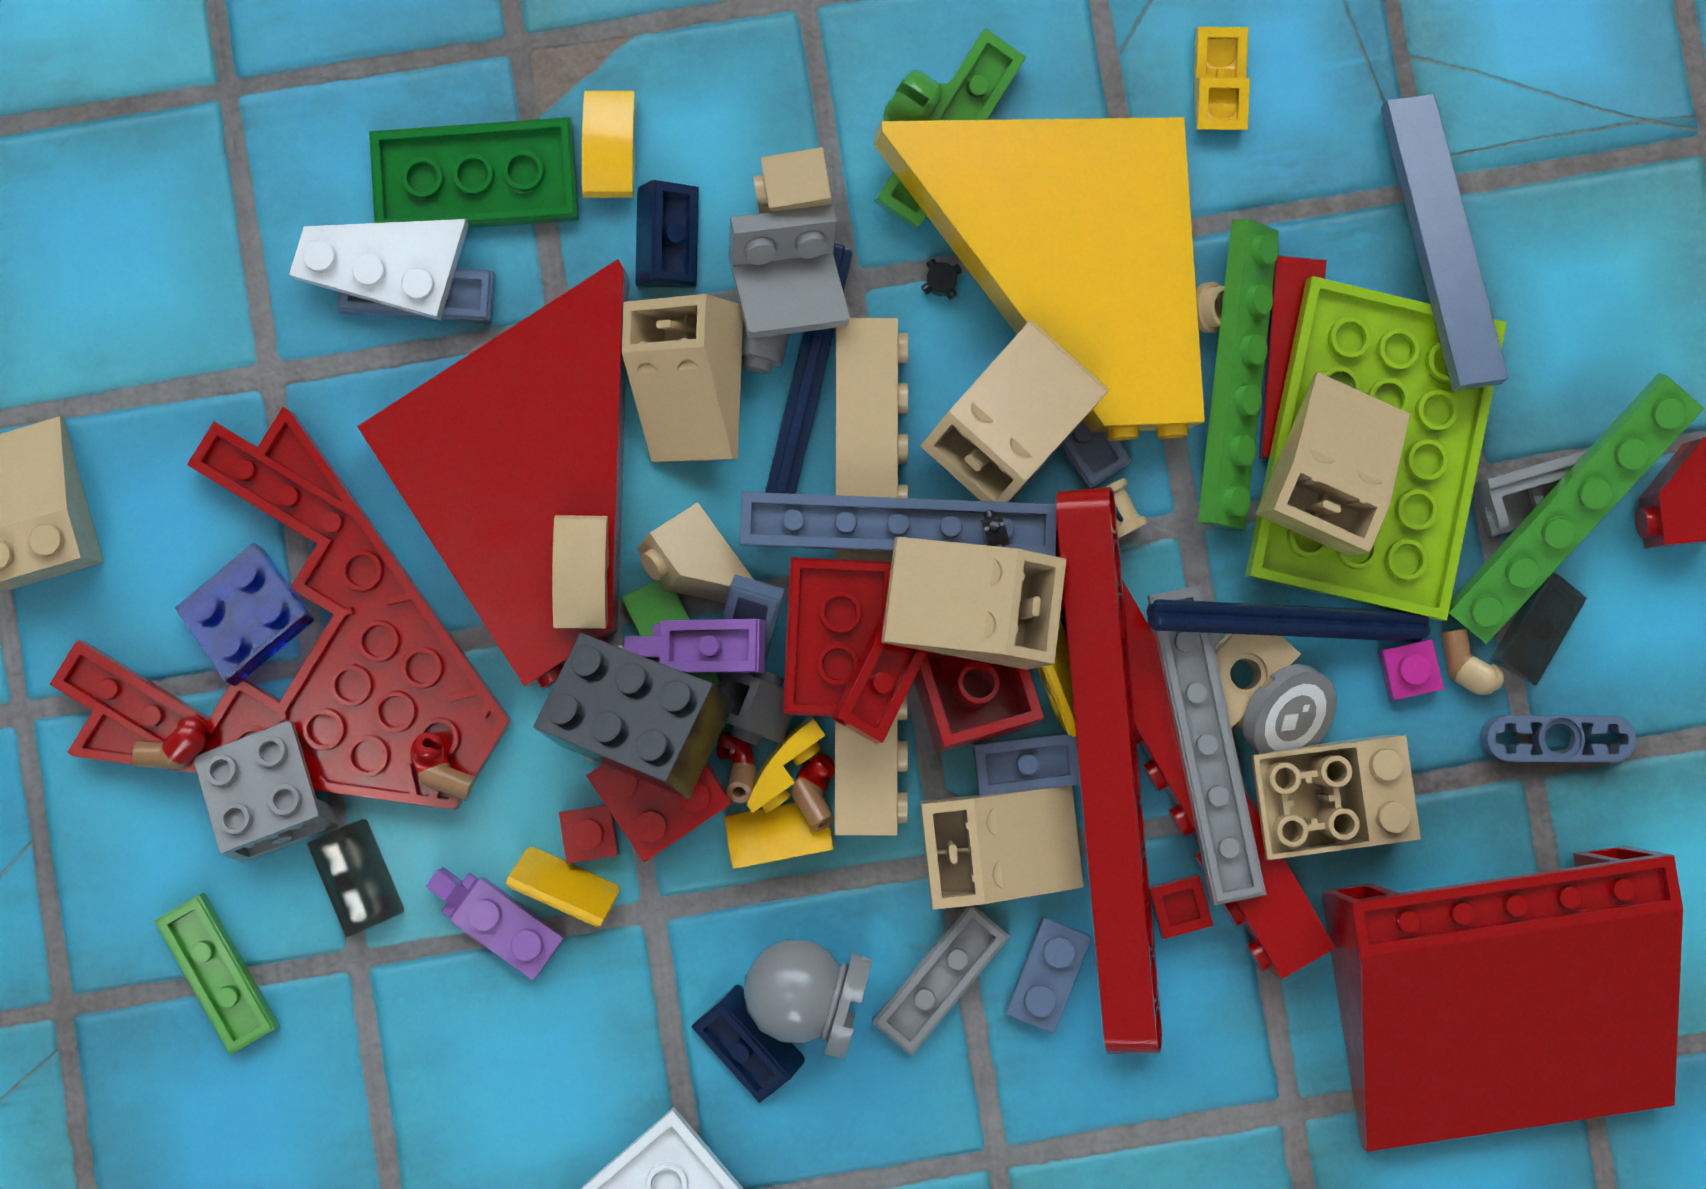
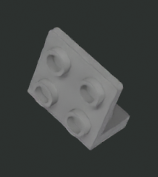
(787, 271)
(261, 794)

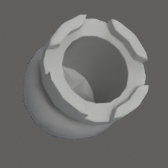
(803, 993)

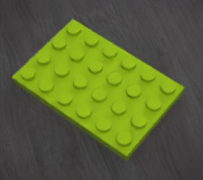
(1395, 355)

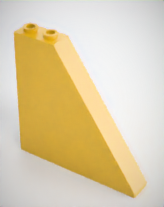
(1082, 237)

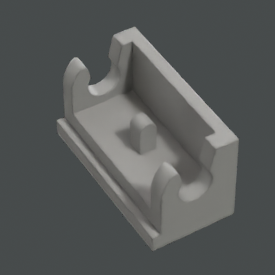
(1513, 496)

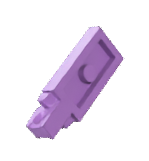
(705, 645)
(497, 921)

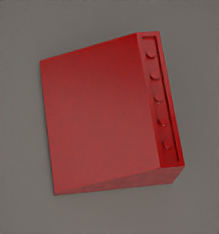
(1510, 997)

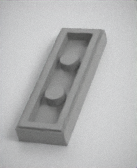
(940, 978)

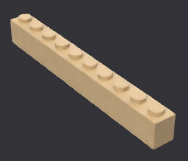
(868, 467)

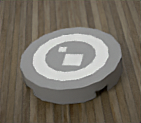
(1290, 711)

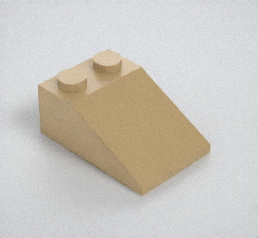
(42, 507)

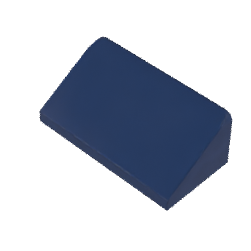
(666, 235)
(748, 1053)

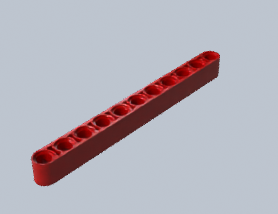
(1109, 770)

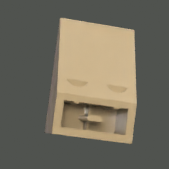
(685, 375)
(1014, 416)
(1337, 467)
(975, 601)
(1336, 796)
(1000, 846)

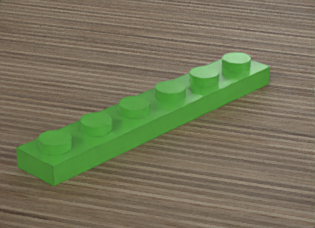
(1238, 375)
(1574, 507)

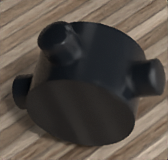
(941, 279)
(994, 530)

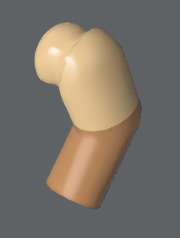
(1467, 669)

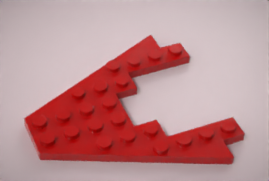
(371, 678)

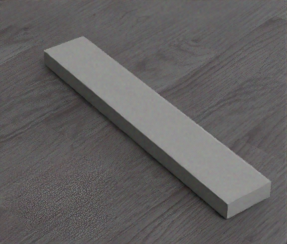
(1209, 759)

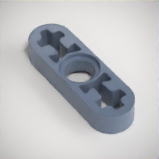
(1592, 725)

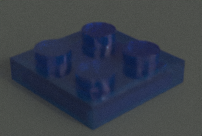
(244, 614)

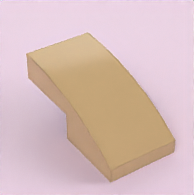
(580, 571)

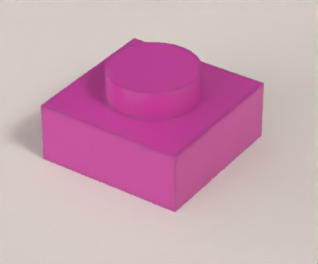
(1410, 669)

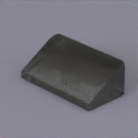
(1539, 629)
(356, 877)

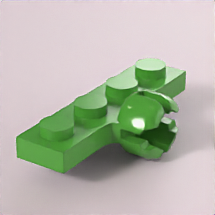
(967, 96)

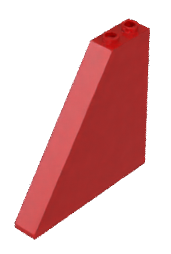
(508, 445)

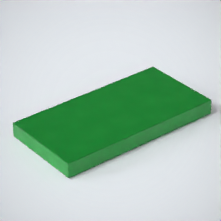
(476, 173)

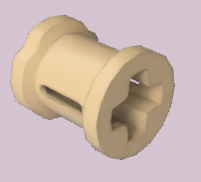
(1130, 516)

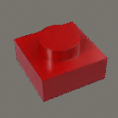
(588, 834)
(1180, 906)

